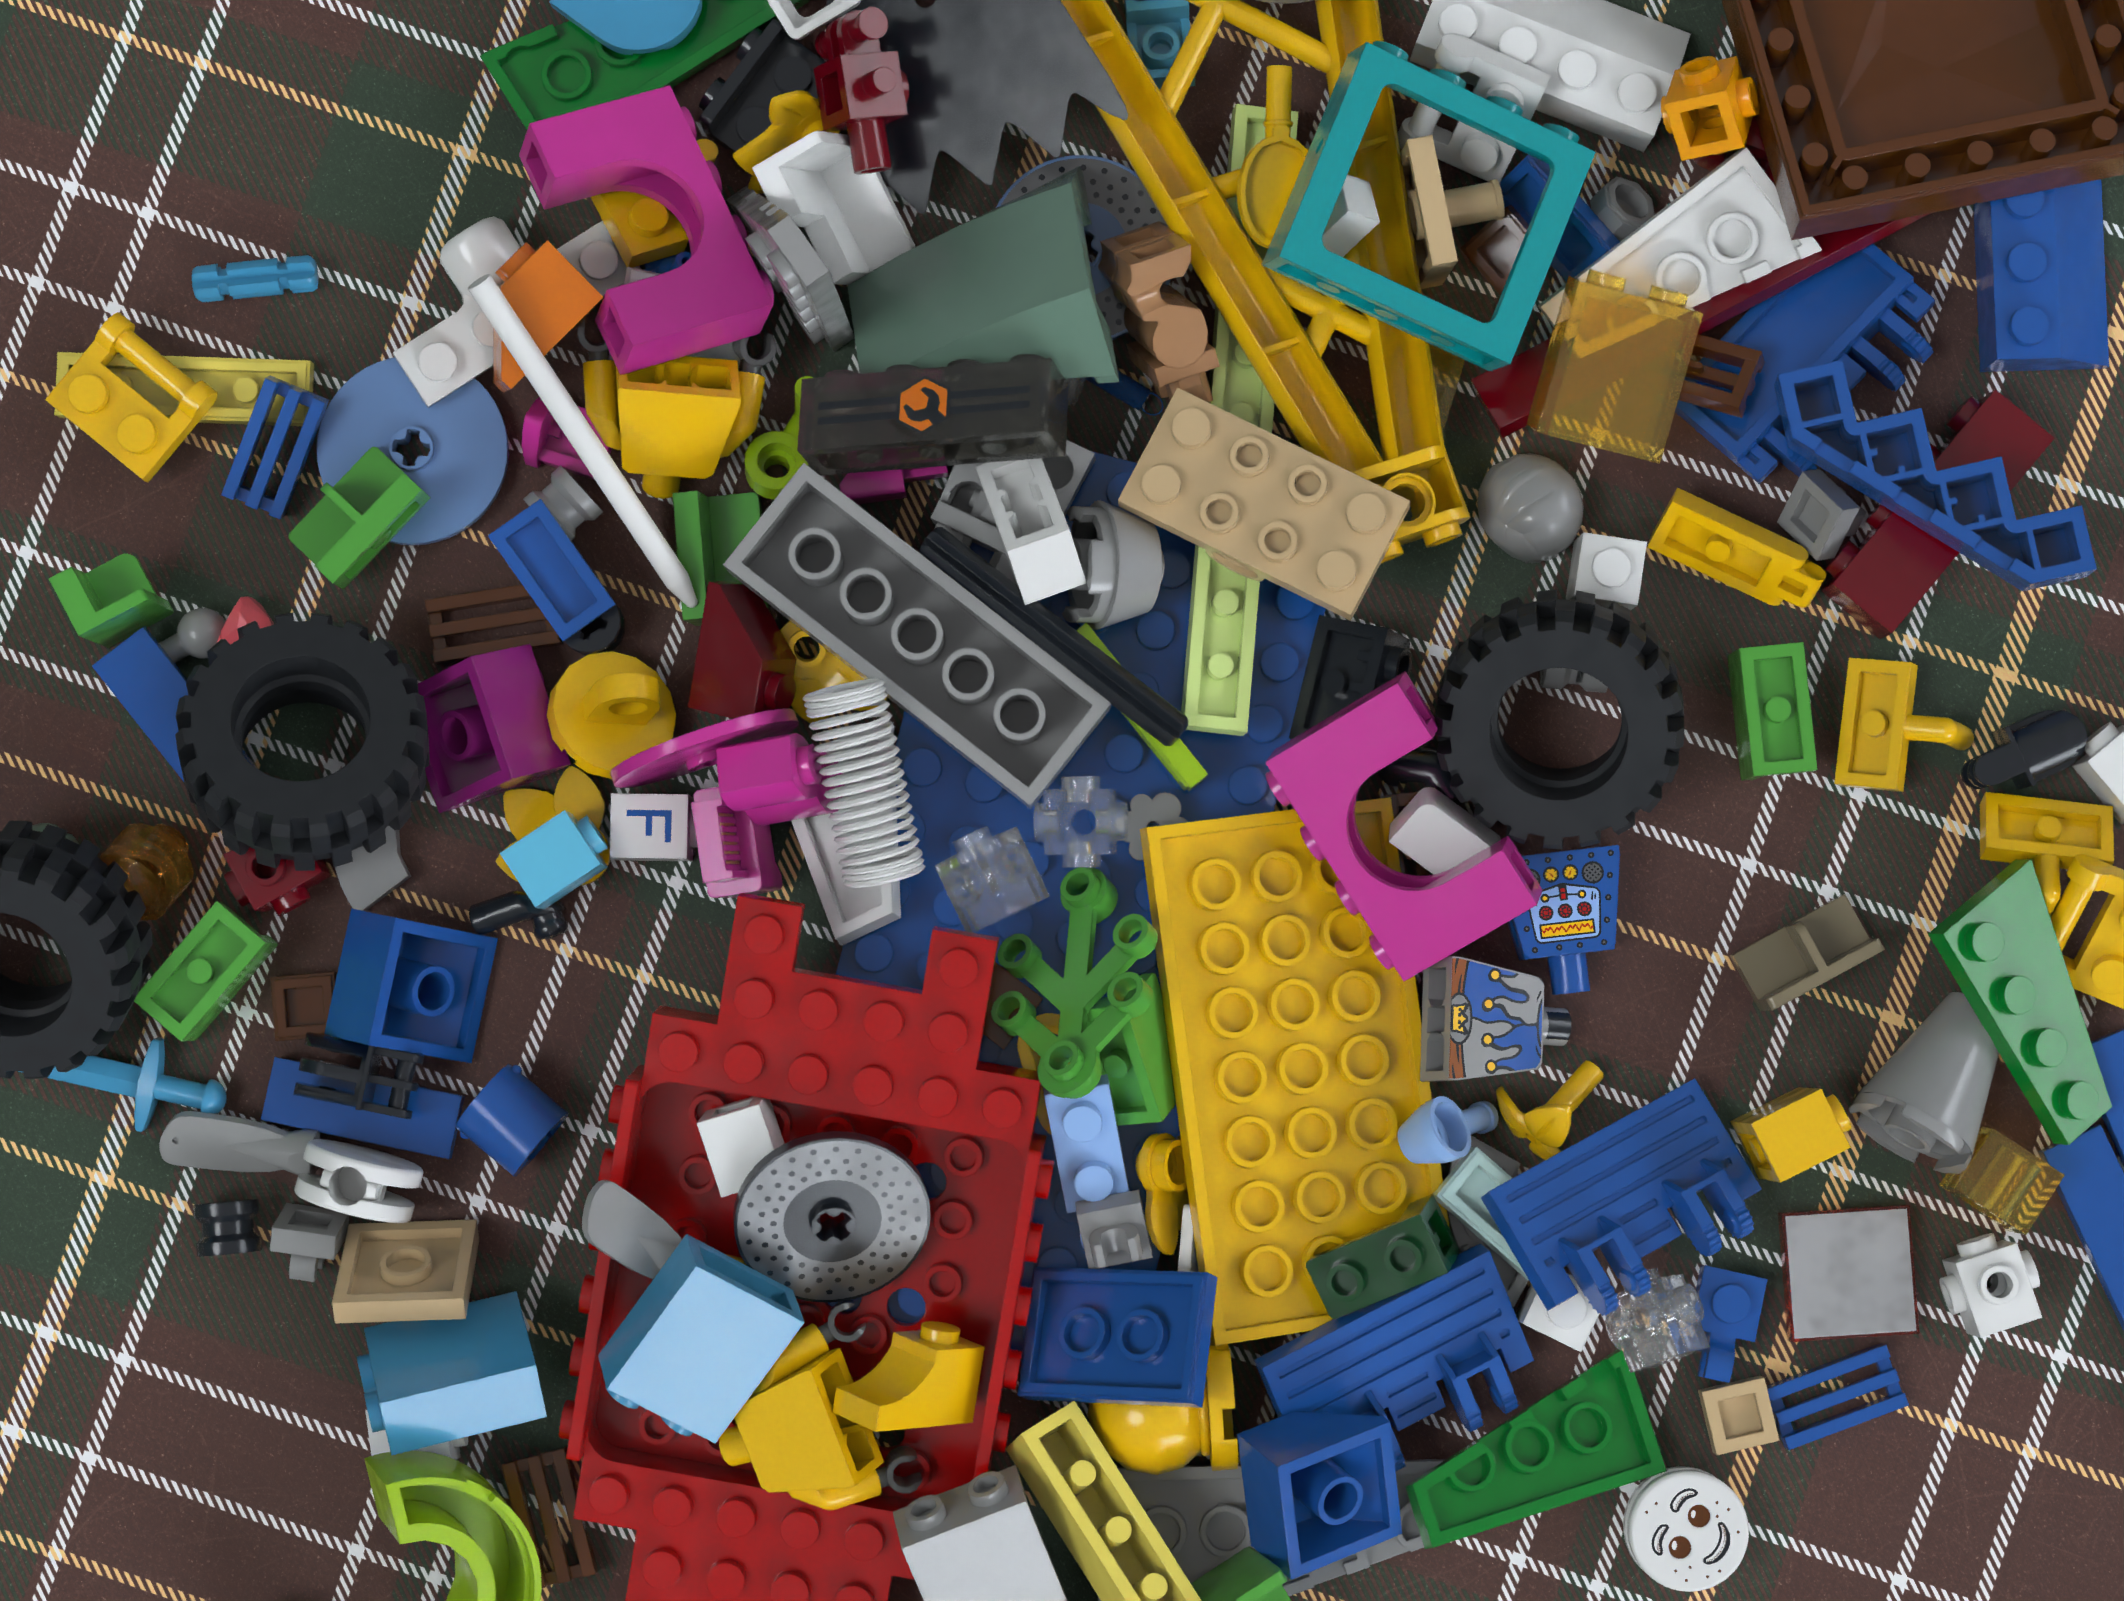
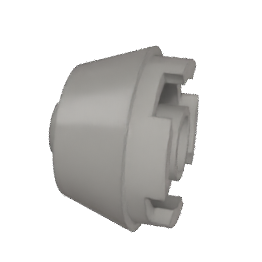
(1119, 562)

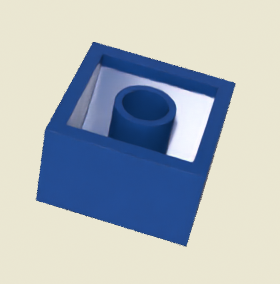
(410, 986)
(1319, 1488)

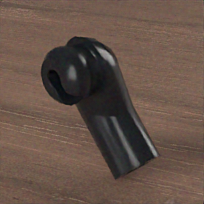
(1421, 767)
(516, 908)

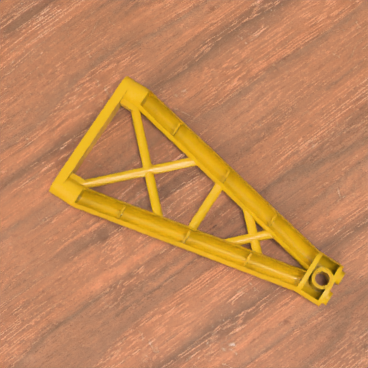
(1259, 299)

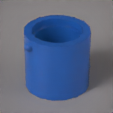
(511, 1119)

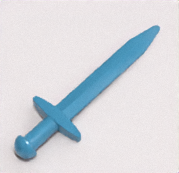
(145, 1084)

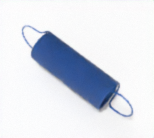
(1127, 391)

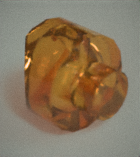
(154, 864)

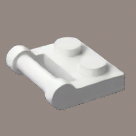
(1498, 77)

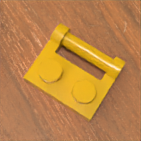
(117, 413)
(2100, 960)

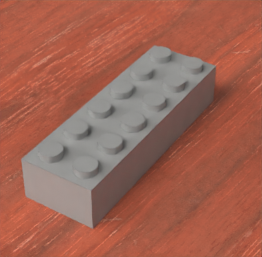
(920, 633)

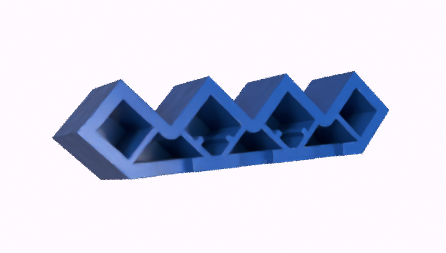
(1960, 505)

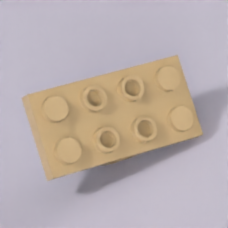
(1263, 504)

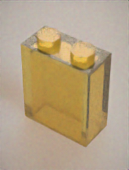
(1615, 366)

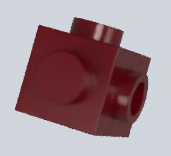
(271, 887)

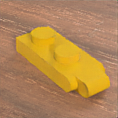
(1736, 551)

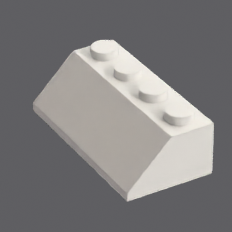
(1601, 58)

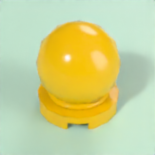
(1168, 1436)

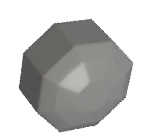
(1622, 206)

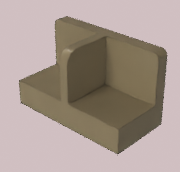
(1804, 954)

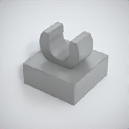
(1820, 515)
(1114, 1230)
(309, 1236)

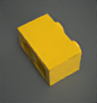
(1793, 1133)

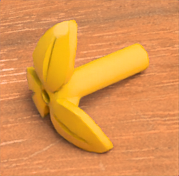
(1550, 1124)

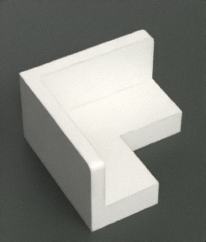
(842, 212)

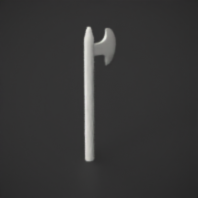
(582, 438)

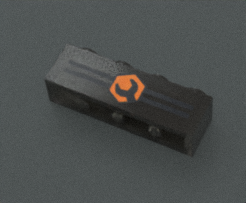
(933, 415)

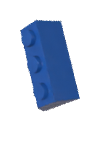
(2042, 280)

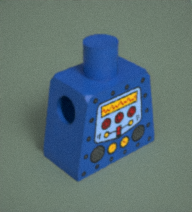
(1572, 913)

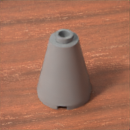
(1932, 1089)

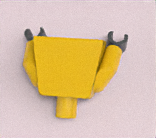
(674, 414)
(799, 1441)

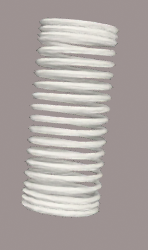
(879, 865)

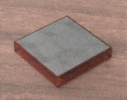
(1848, 1273)

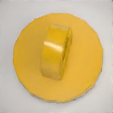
(609, 711)

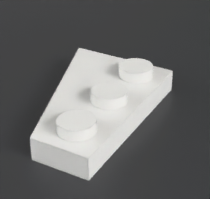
(849, 910)

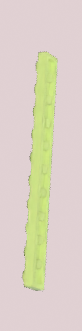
(1222, 601)

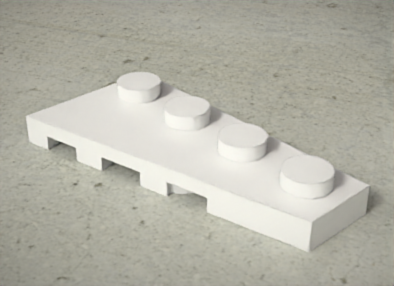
(1706, 239)

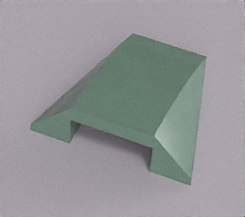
(992, 292)

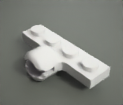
(463, 343)

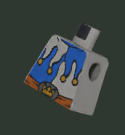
(1484, 1021)

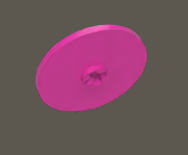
(698, 748)

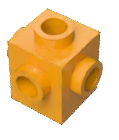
(1709, 107)

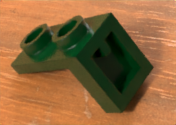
(1385, 1260)

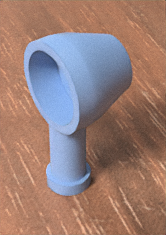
(1442, 1131)

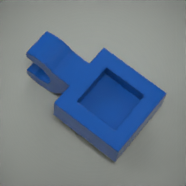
(1731, 1312)

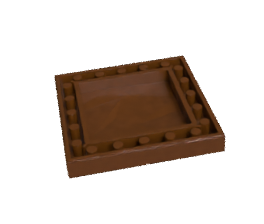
(1929, 102)

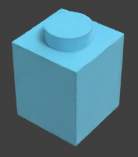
(556, 858)

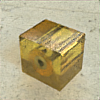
(2004, 1182)

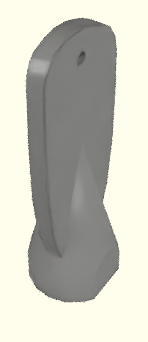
(234, 1144)
(627, 1229)

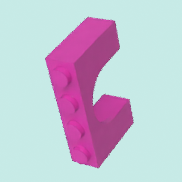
(652, 150)
(1410, 916)

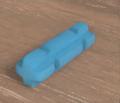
(255, 278)

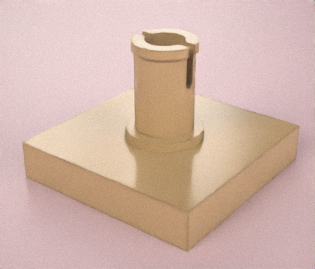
(1438, 210)
(406, 1271)

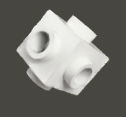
(2011, 1295)

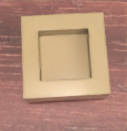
(1738, 1415)

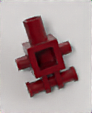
(860, 86)

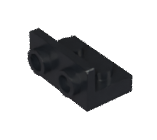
(769, 66)
(1346, 665)

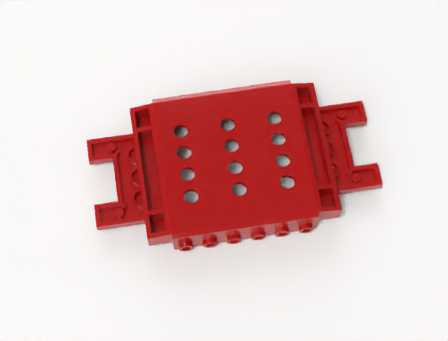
(829, 1060)

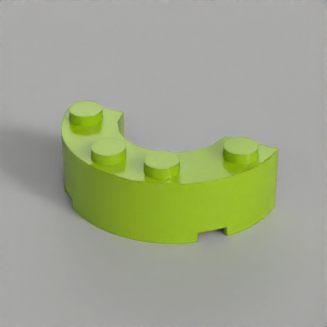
(453, 1505)

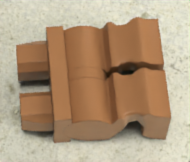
(1165, 324)

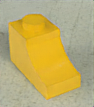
(920, 1382)

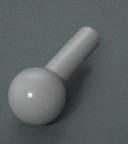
(195, 634)

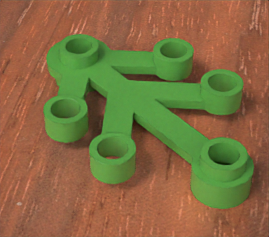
(1089, 900)

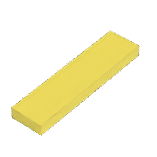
(234, 379)

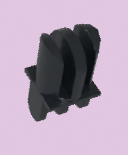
(2028, 751)
(365, 1077)

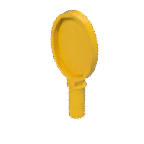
(1272, 163)

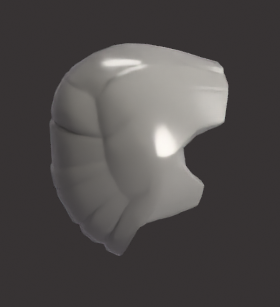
(1530, 507)

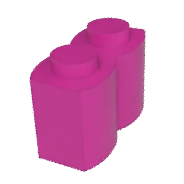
(773, 779)

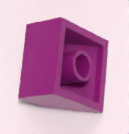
(488, 727)

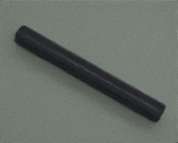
(1055, 637)

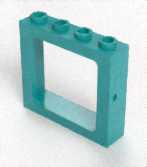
(1298, 243)

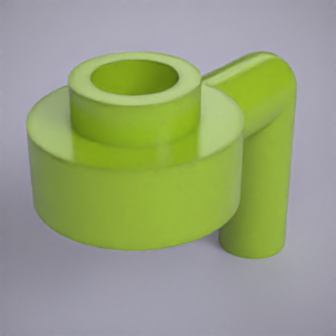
(773, 449)

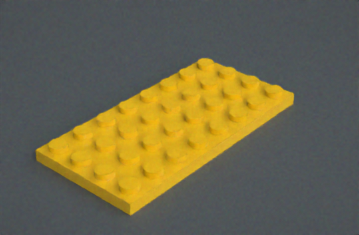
(1282, 1058)

